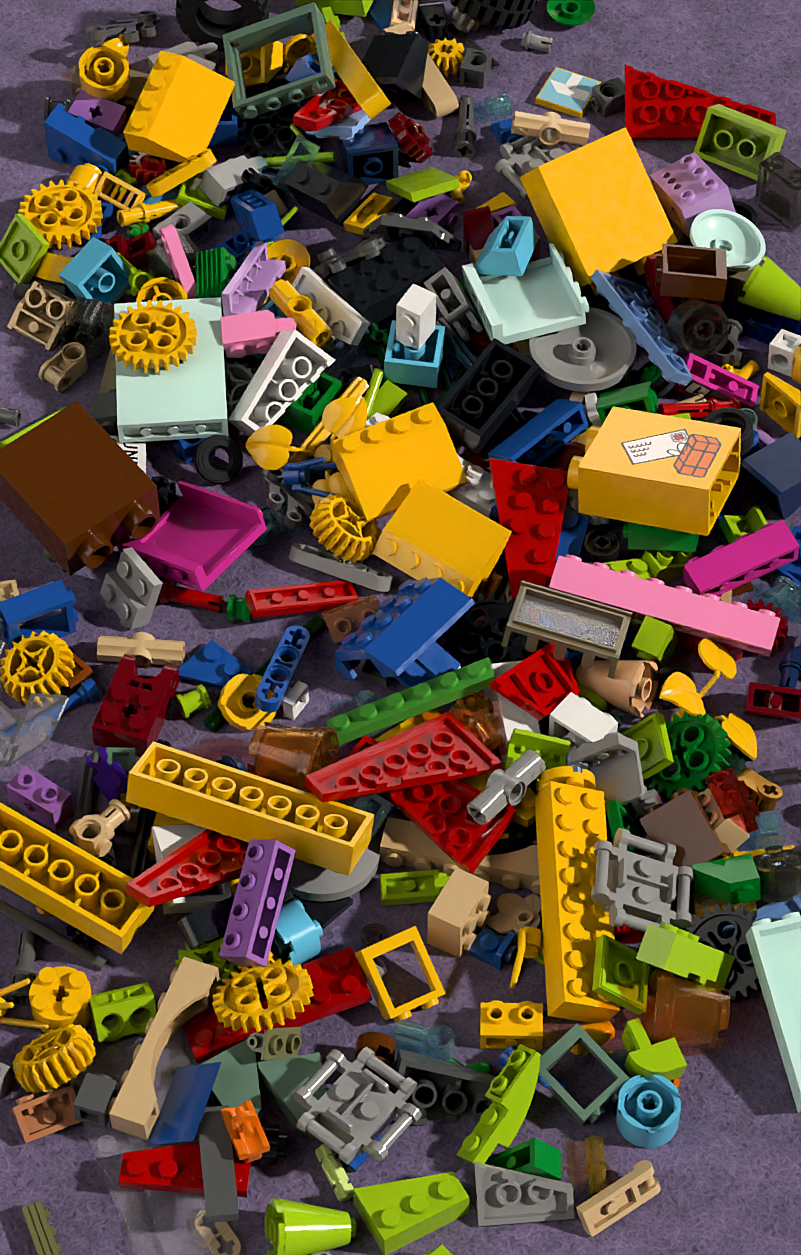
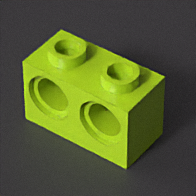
(122, 1004)

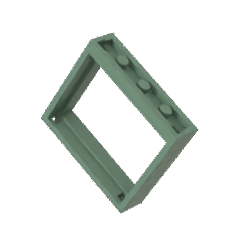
(266, 33)

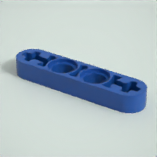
(282, 668)

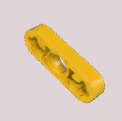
(181, 173)

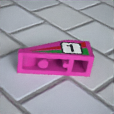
(716, 383)

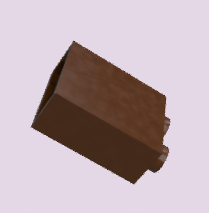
(76, 489)

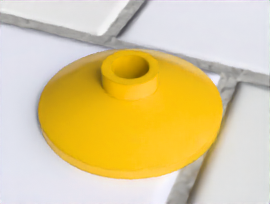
(293, 254)

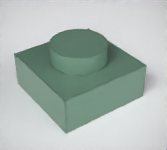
(125, 757)

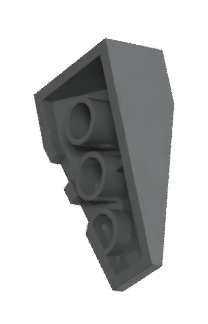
(443, 1087)

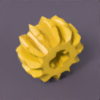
(447, 55)

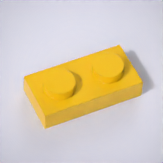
(367, 212)

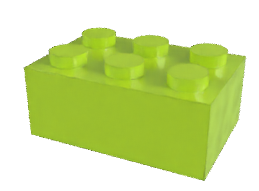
(737, 140)

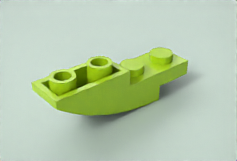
(655, 564)
(510, 1098)

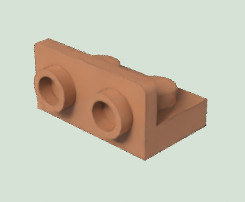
(347, 617)
(45, 1114)

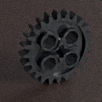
(276, 128)
(497, 616)
(736, 944)

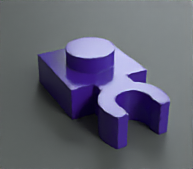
(111, 778)

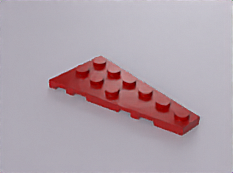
(672, 109)
(533, 507)
(417, 757)
(443, 816)
(191, 868)

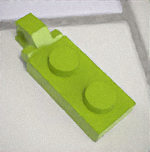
(411, 887)

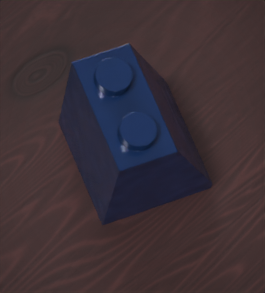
(370, 154)
(776, 474)

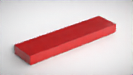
(300, 598)

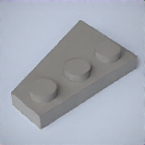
(519, 1197)

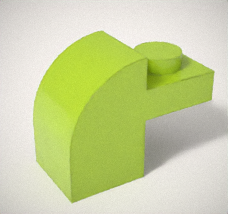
(648, 1059)

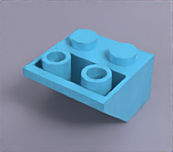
(508, 248)

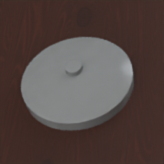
(586, 355)
(323, 885)

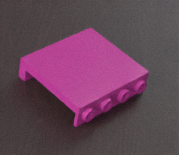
(198, 537)

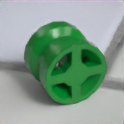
(238, 609)

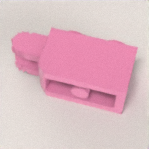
(252, 332)

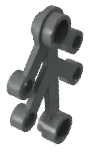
(146, 19)
(332, 261)
(294, 500)

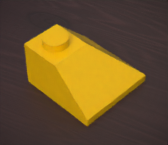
(261, 64)
(781, 403)

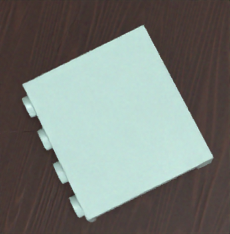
(527, 304)

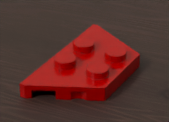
(537, 683)

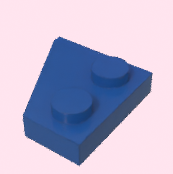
(212, 666)

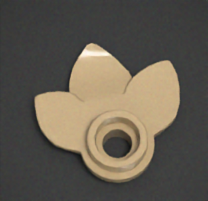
(516, 913)

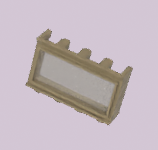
(568, 624)

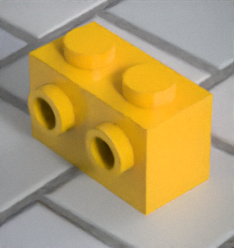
(511, 1025)

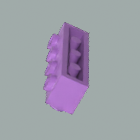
(257, 903)

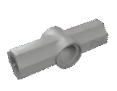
(506, 787)

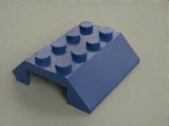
(403, 627)

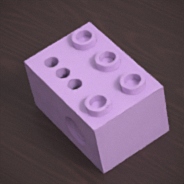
(690, 189)

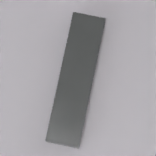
(217, 1167)

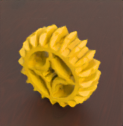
(343, 528)
(46, 653)
(54, 1058)

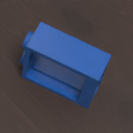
(35, 604)
(428, 665)

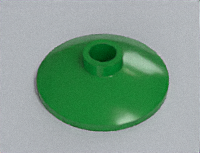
(570, 11)

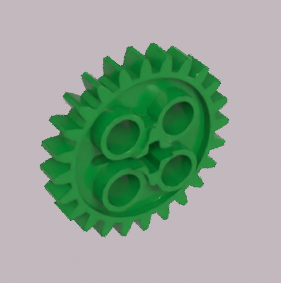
(707, 748)

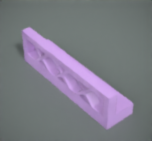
(252, 282)

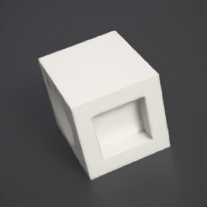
(782, 351)

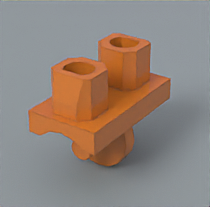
(245, 1131)

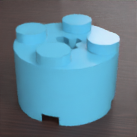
(296, 934)
(648, 1111)

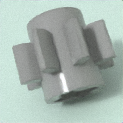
(464, 23)
(639, 807)

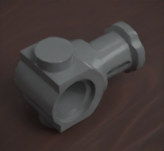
(729, 353)

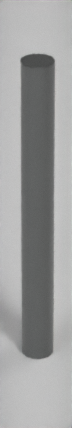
(51, 935)

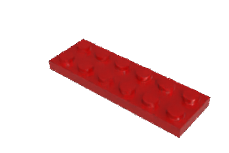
(336, 987)

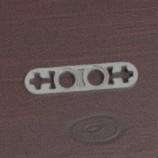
(335, 566)

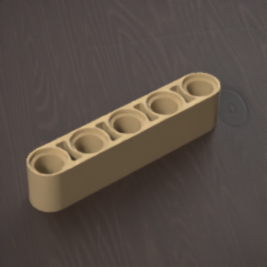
(436, 92)

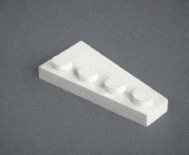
(331, 307)

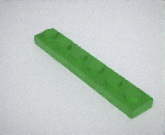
(413, 701)

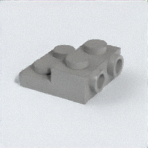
(131, 590)

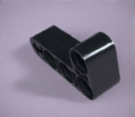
(211, 922)

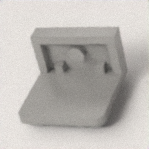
(614, 765)

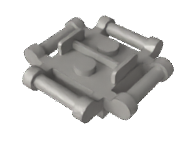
(533, 155)
(638, 887)
(357, 1106)

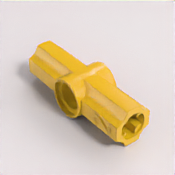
(300, 309)

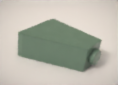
(284, 1076)
(236, 1078)

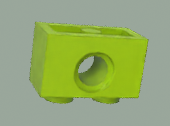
(655, 642)

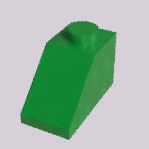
(728, 879)
(531, 1158)

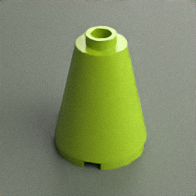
(772, 291)
(306, 1228)

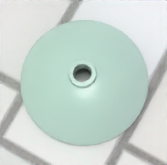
(731, 232)

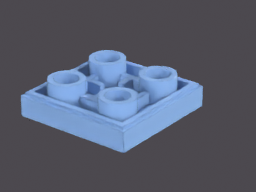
(344, 128)

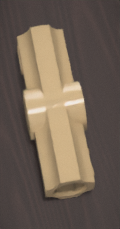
(550, 128)
(143, 647)

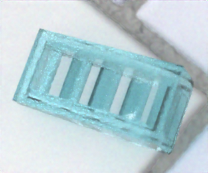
(352, 356)

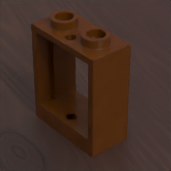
(691, 260)

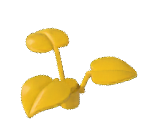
(271, 443)
(682, 692)

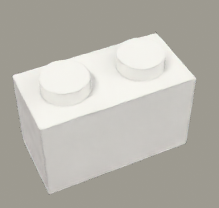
(415, 316)

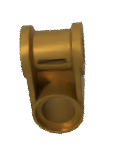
(760, 789)

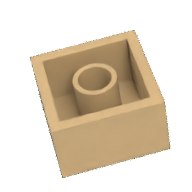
(458, 913)

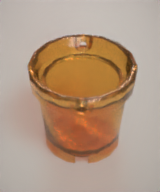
(291, 752)
(685, 1011)

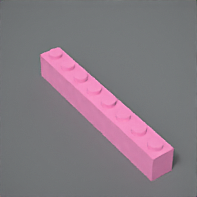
(677, 606)

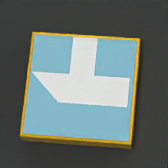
(567, 92)

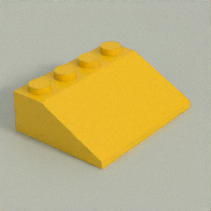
(177, 109)
(391, 456)
(442, 539)

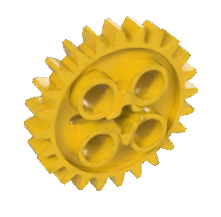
(63, 212)
(153, 336)
(240, 1002)

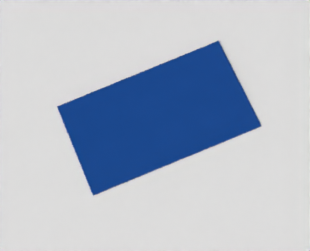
(184, 1103)

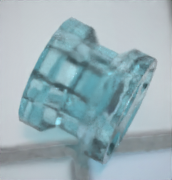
(498, 106)

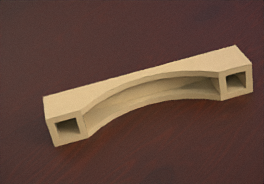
(408, 846)
(188, 994)

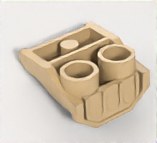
(41, 315)

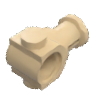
(99, 827)

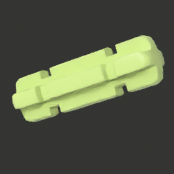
(334, 1172)

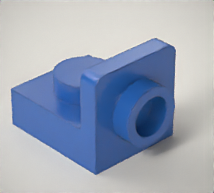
(503, 133)
(494, 948)

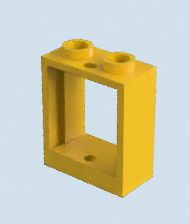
(376, 985)

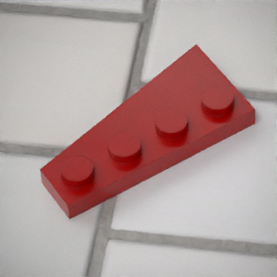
(326, 108)
(174, 1170)

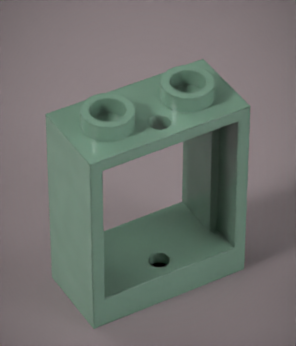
(558, 1051)

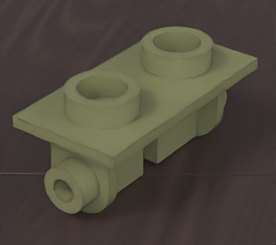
(276, 1043)

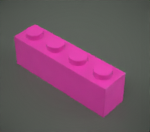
(741, 560)

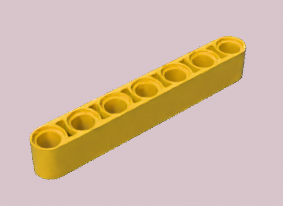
(354, 73)

